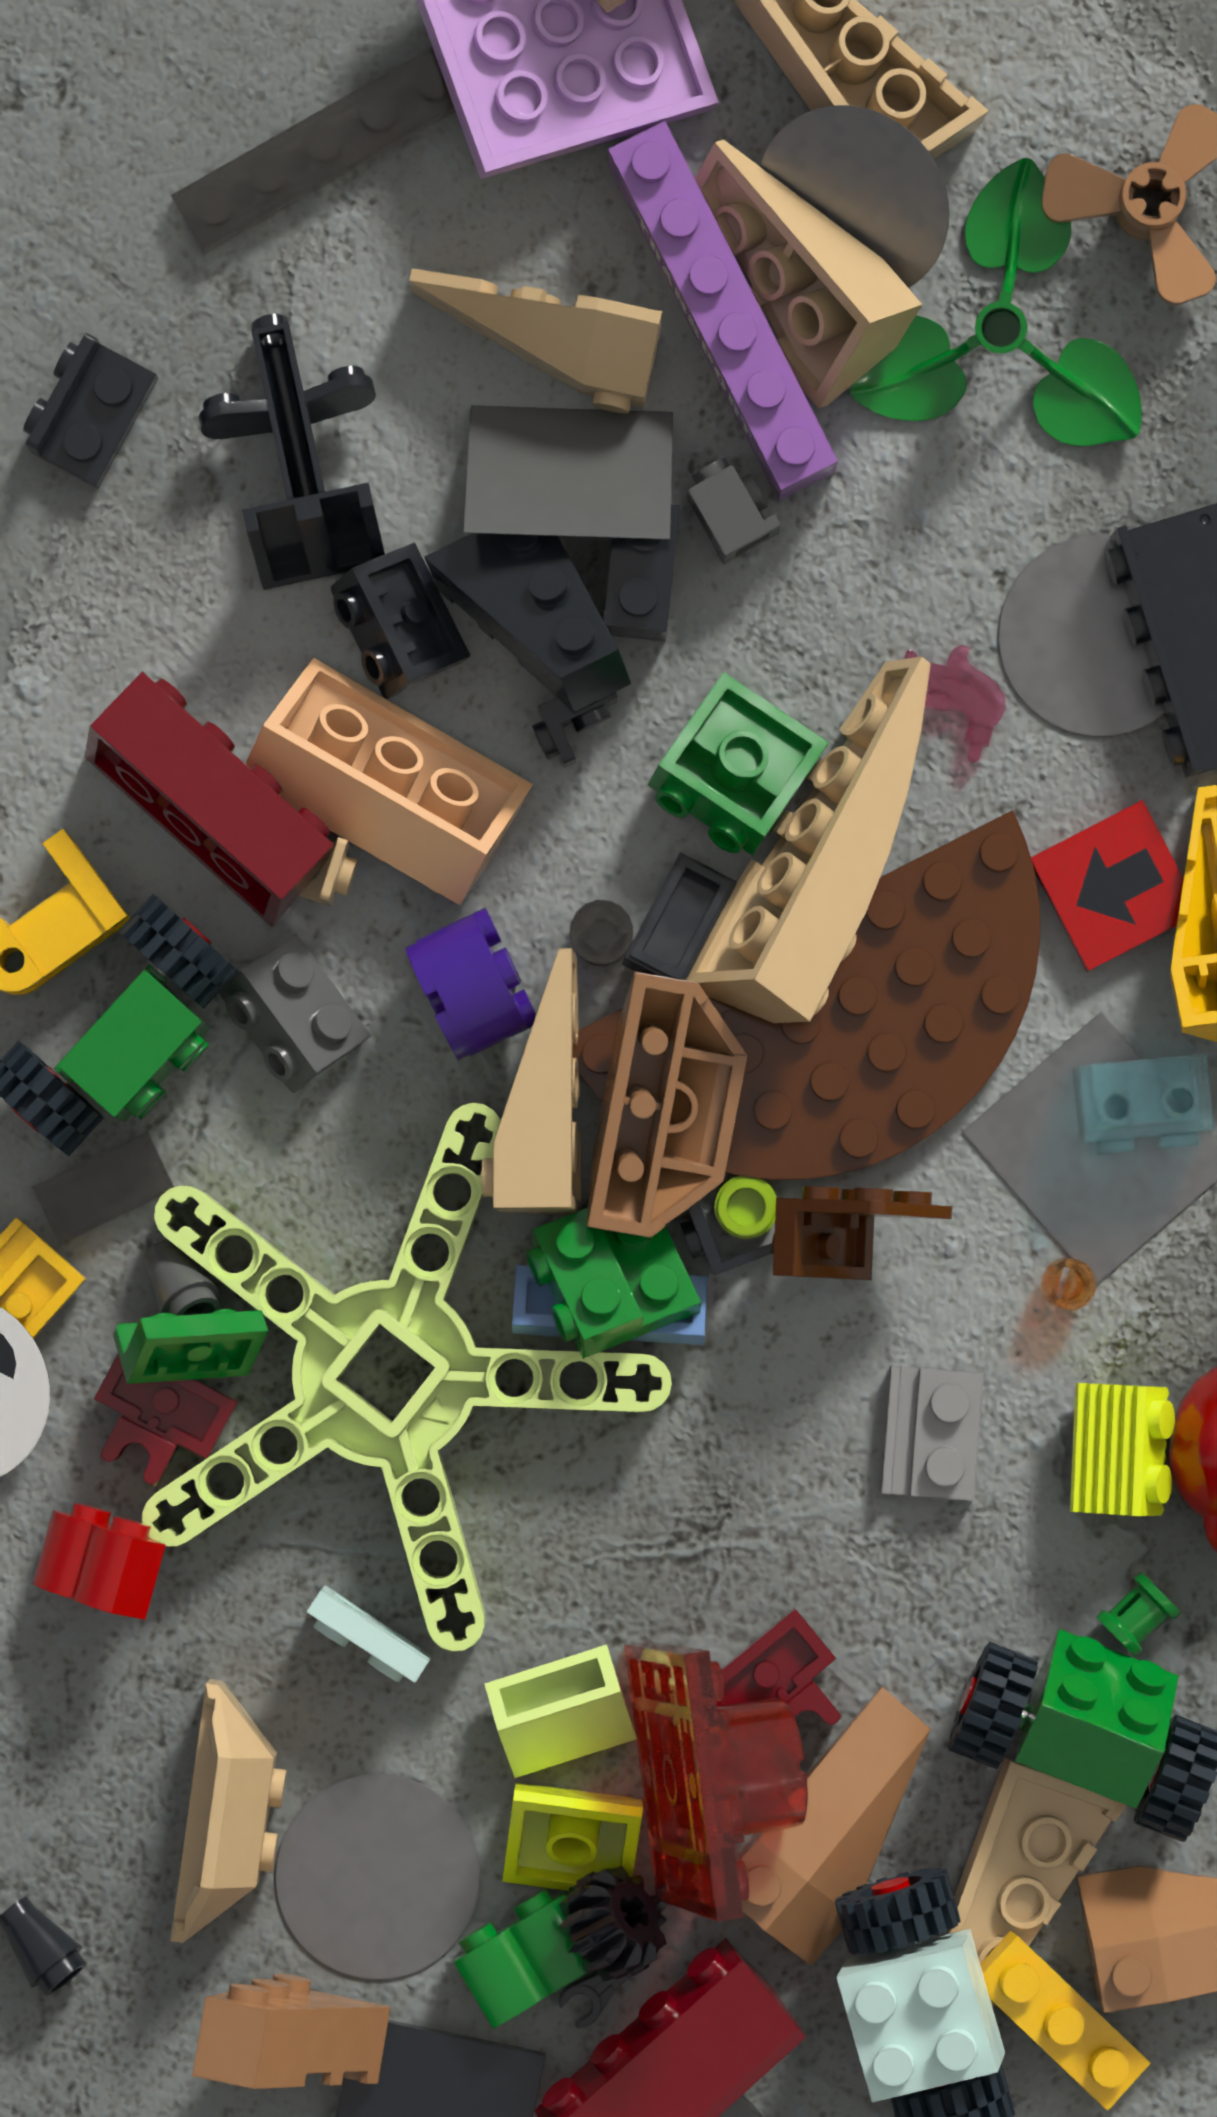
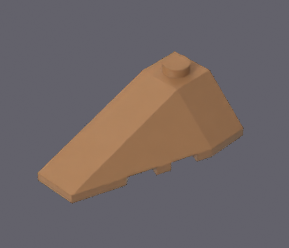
(1149, 1935)

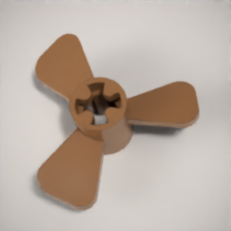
(1085, 191)

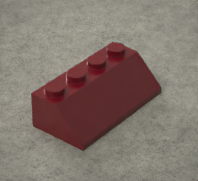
(208, 796)
(686, 2049)

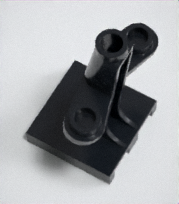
(313, 529)

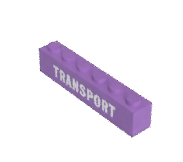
(721, 310)

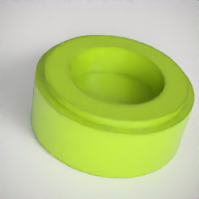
(745, 1207)

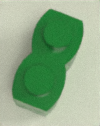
(519, 1962)

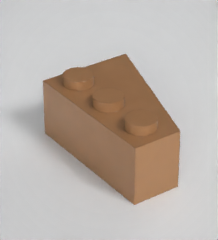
(283, 2031)

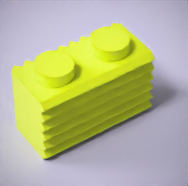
(1121, 1449)

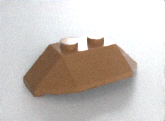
(664, 1107)

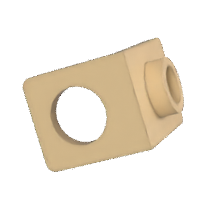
(334, 875)

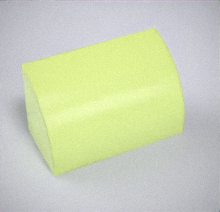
(560, 1711)

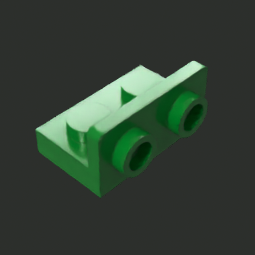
(190, 1345)

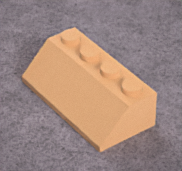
(388, 780)

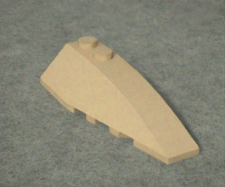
(803, 905)

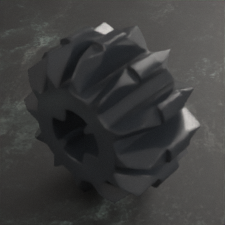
(612, 1923)

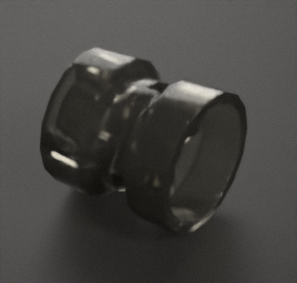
(608, 937)

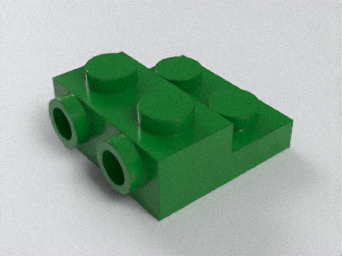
(736, 766)
(609, 1282)

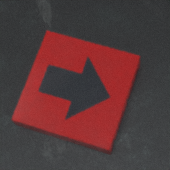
(1112, 885)

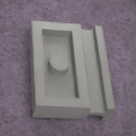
(932, 1433)

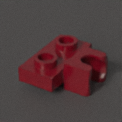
(162, 1418)
(782, 1667)

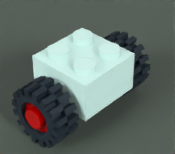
(920, 2001)

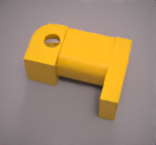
(63, 924)

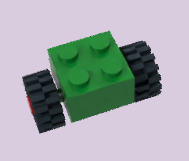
(131, 1043)
(1092, 1724)

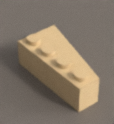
(849, 57)

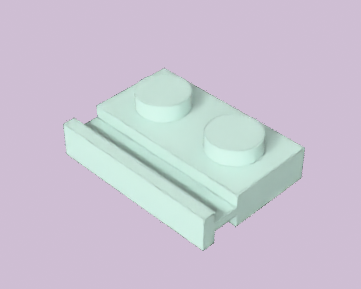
(346, 1622)

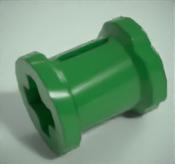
(1138, 1614)

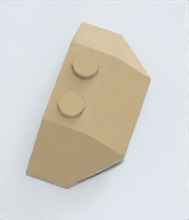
(226, 1813)

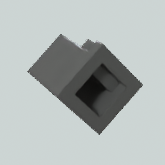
(730, 510)

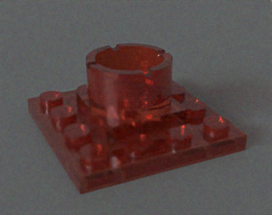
(708, 1775)

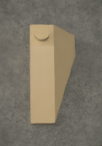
(537, 1144)

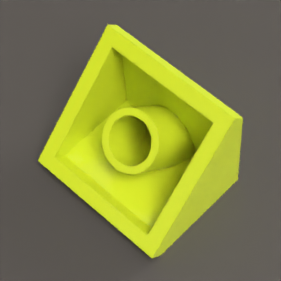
(568, 1834)

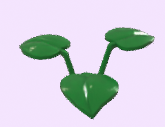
(1087, 394)

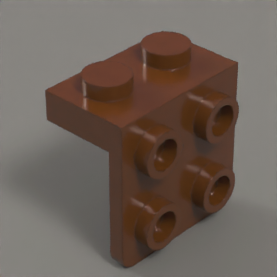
(835, 1236)

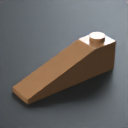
(848, 1815)

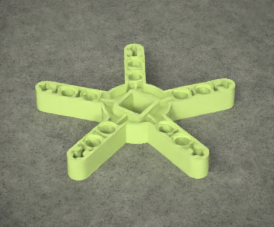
(335, 1417)

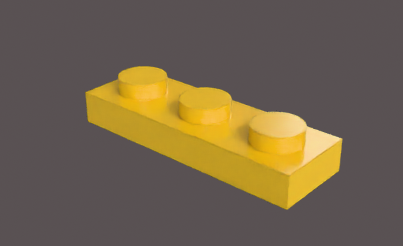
(1061, 2021)

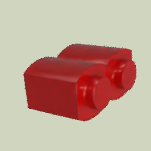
(100, 1562)

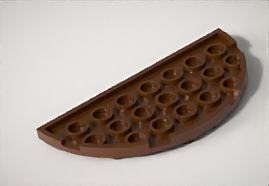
(906, 1023)

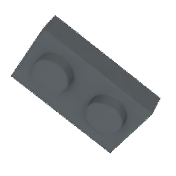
(293, 1013)

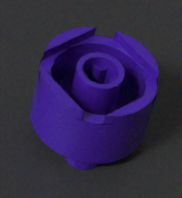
(471, 984)

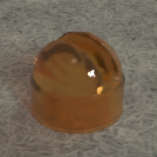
(1078, 1287)

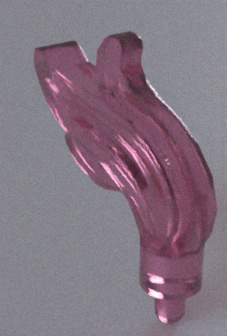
(966, 690)

